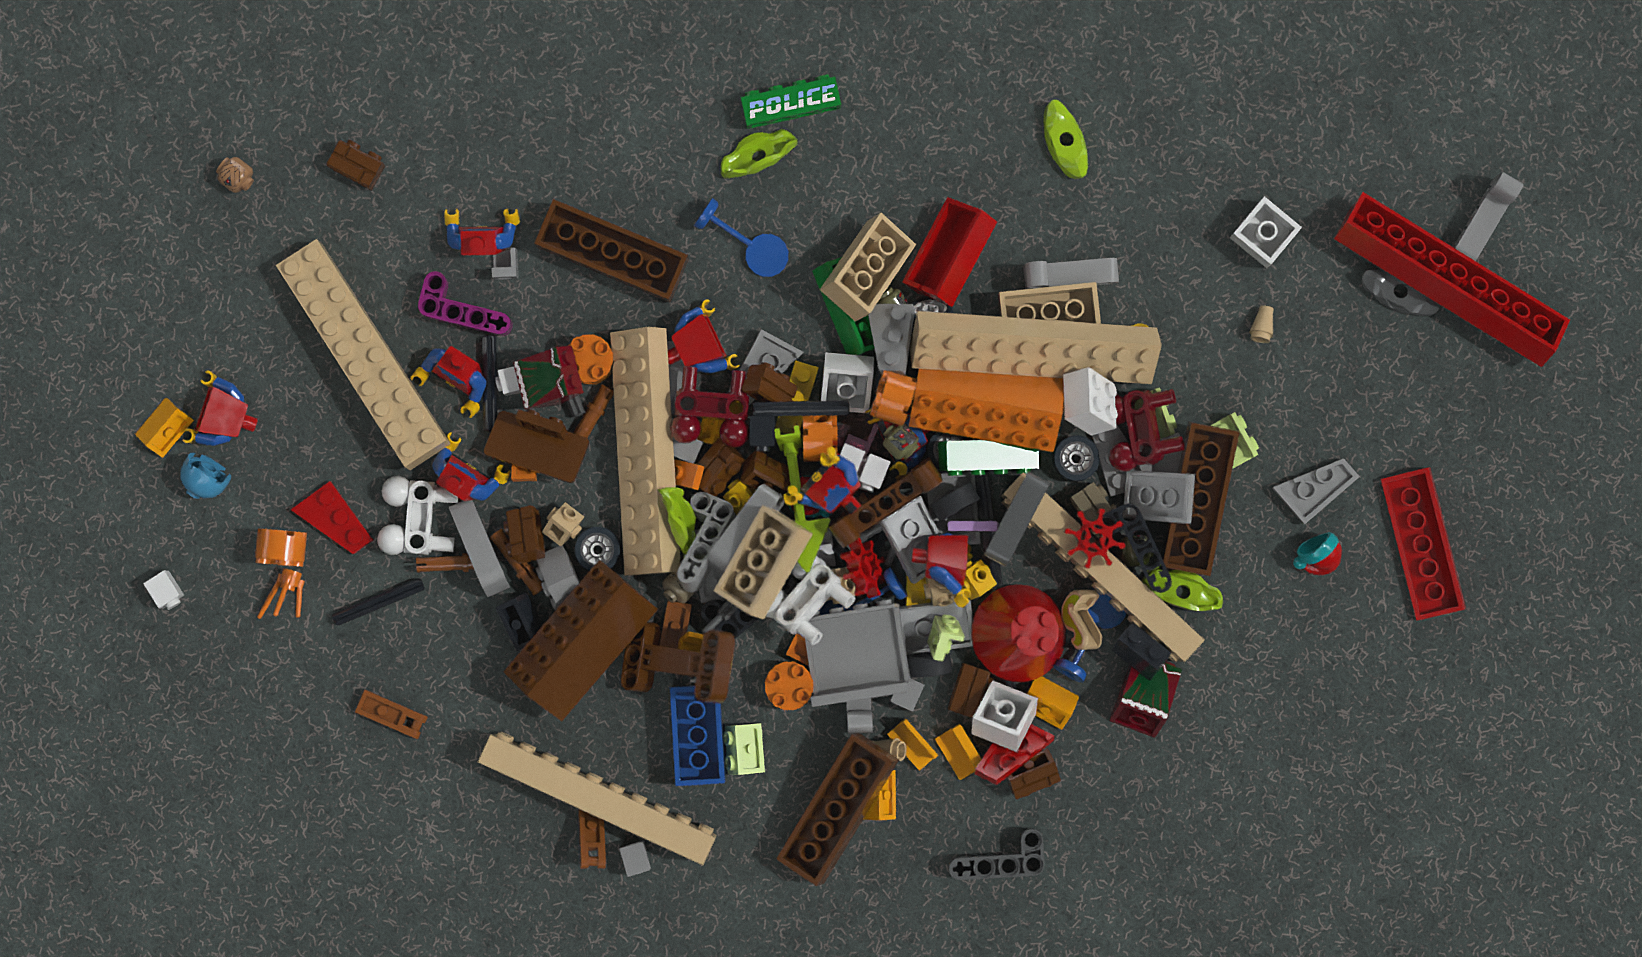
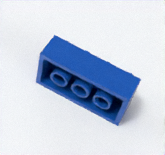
(696, 739)

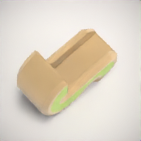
(1078, 619)

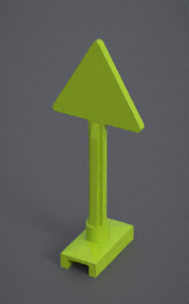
(790, 444)

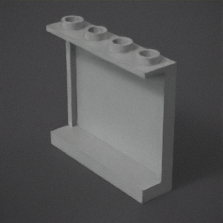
(858, 654)

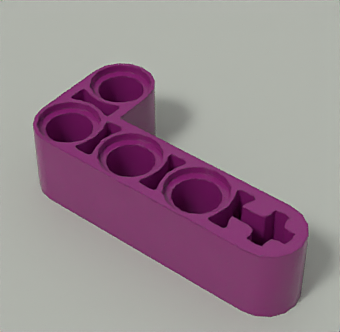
(466, 310)

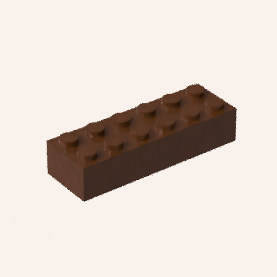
(611, 250)
(1210, 457)
(837, 809)

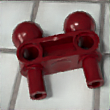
(686, 427)
(1142, 430)

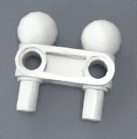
(393, 538)
(808, 599)

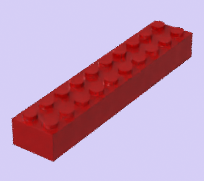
(1452, 279)

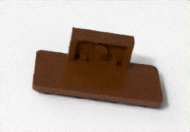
(537, 444)

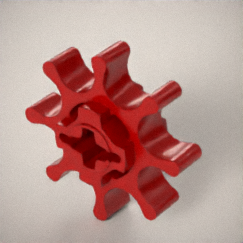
(1105, 531)
(864, 568)

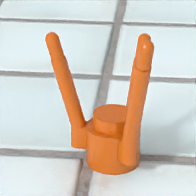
(287, 581)

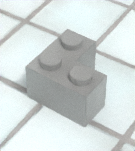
(558, 575)

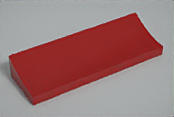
(1423, 544)

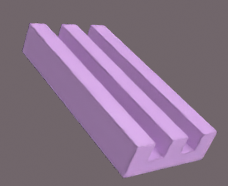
(984, 526)

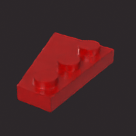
(334, 518)
(1001, 761)

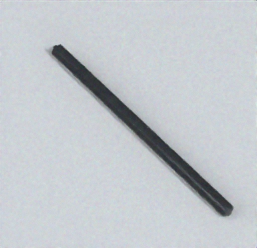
(987, 514)

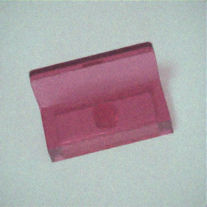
(862, 444)

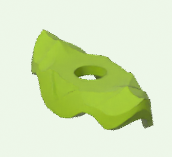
(774, 145)
(1072, 158)
(680, 517)
(1201, 597)

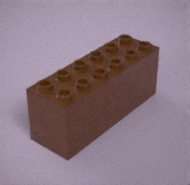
(580, 640)

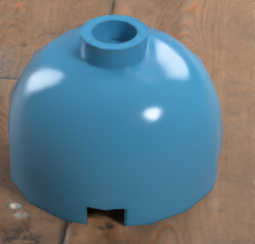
(203, 477)

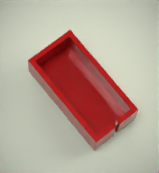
(949, 251)

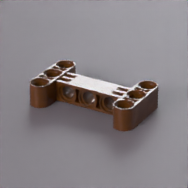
(923, 478)
(709, 666)

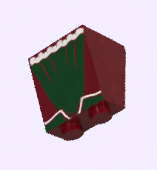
(548, 378)
(1146, 703)

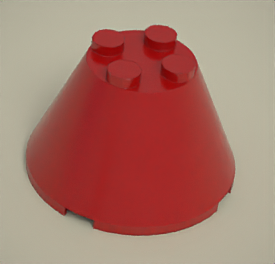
(1018, 633)

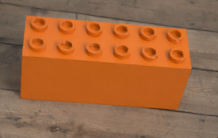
(989, 406)

